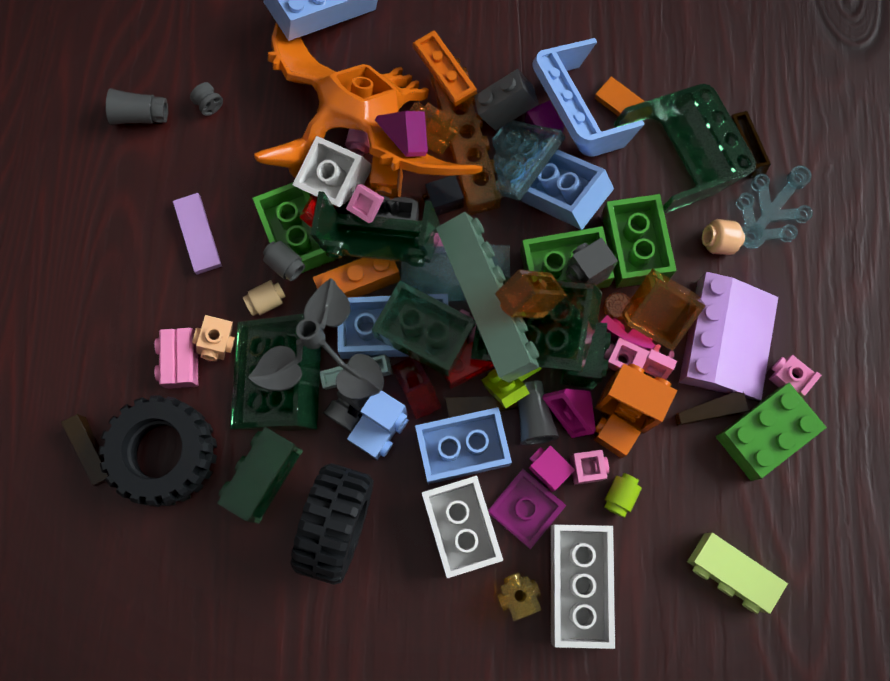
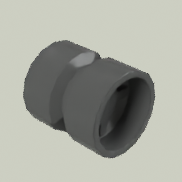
(339, 412)

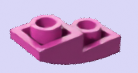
(617, 329)

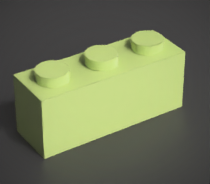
(736, 574)

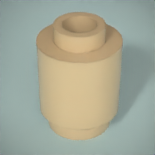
(264, 298)

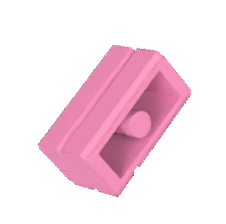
(176, 358)

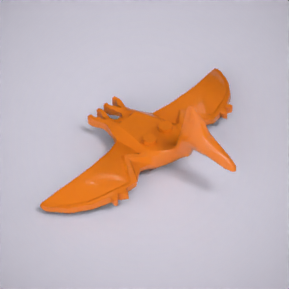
(350, 101)

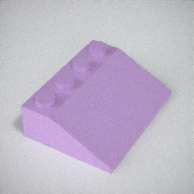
(730, 337)

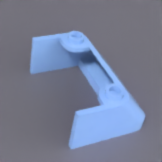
(551, 69)

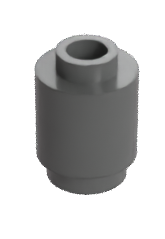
(283, 260)

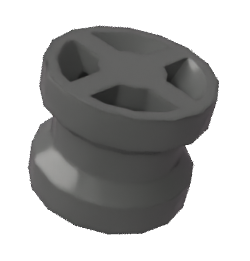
(206, 99)

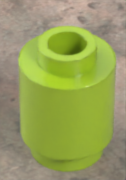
(622, 495)

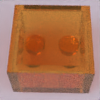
(662, 309)

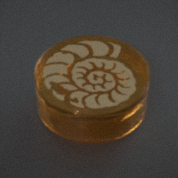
(615, 305)

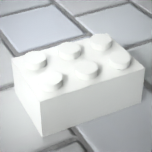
(462, 526)

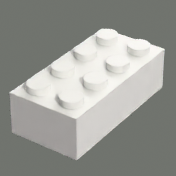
(582, 587)

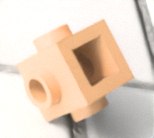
(213, 338)

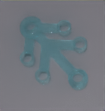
(771, 211)

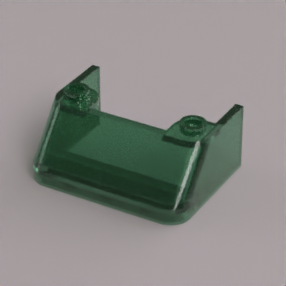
(381, 239)

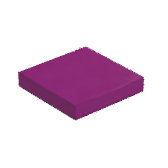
(526, 509)

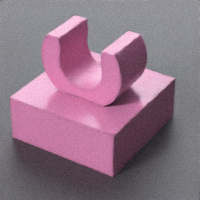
(365, 203)
(659, 364)

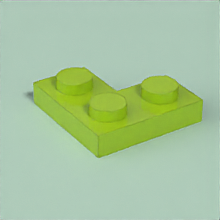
(507, 392)

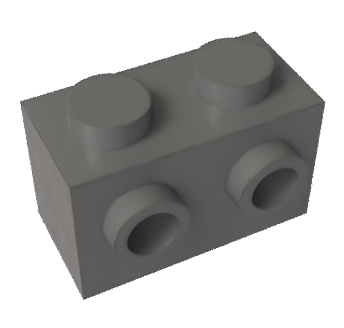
(506, 99)
(591, 263)

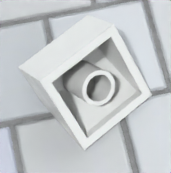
(332, 171)

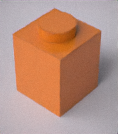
(616, 435)

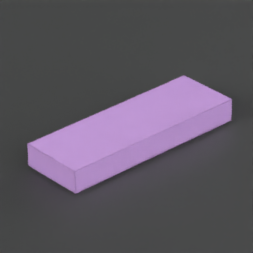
(197, 233)

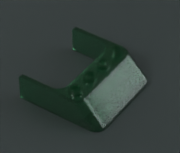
(702, 137)

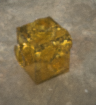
(527, 604)

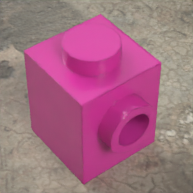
(550, 467)

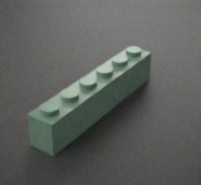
(480, 281)

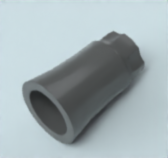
(135, 108)
(535, 417)

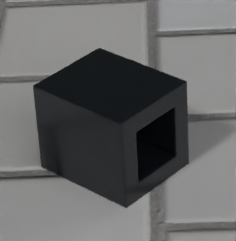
(444, 195)

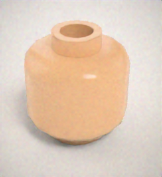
(723, 237)

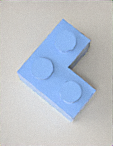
(379, 423)

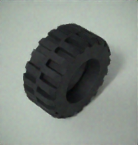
(123, 443)
(331, 523)

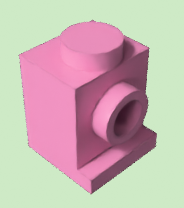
(632, 352)
(783, 374)

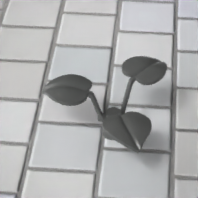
(279, 366)

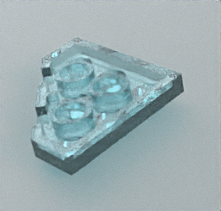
(522, 155)

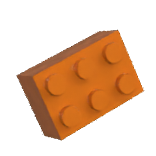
(636, 397)

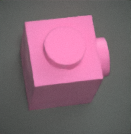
(589, 467)

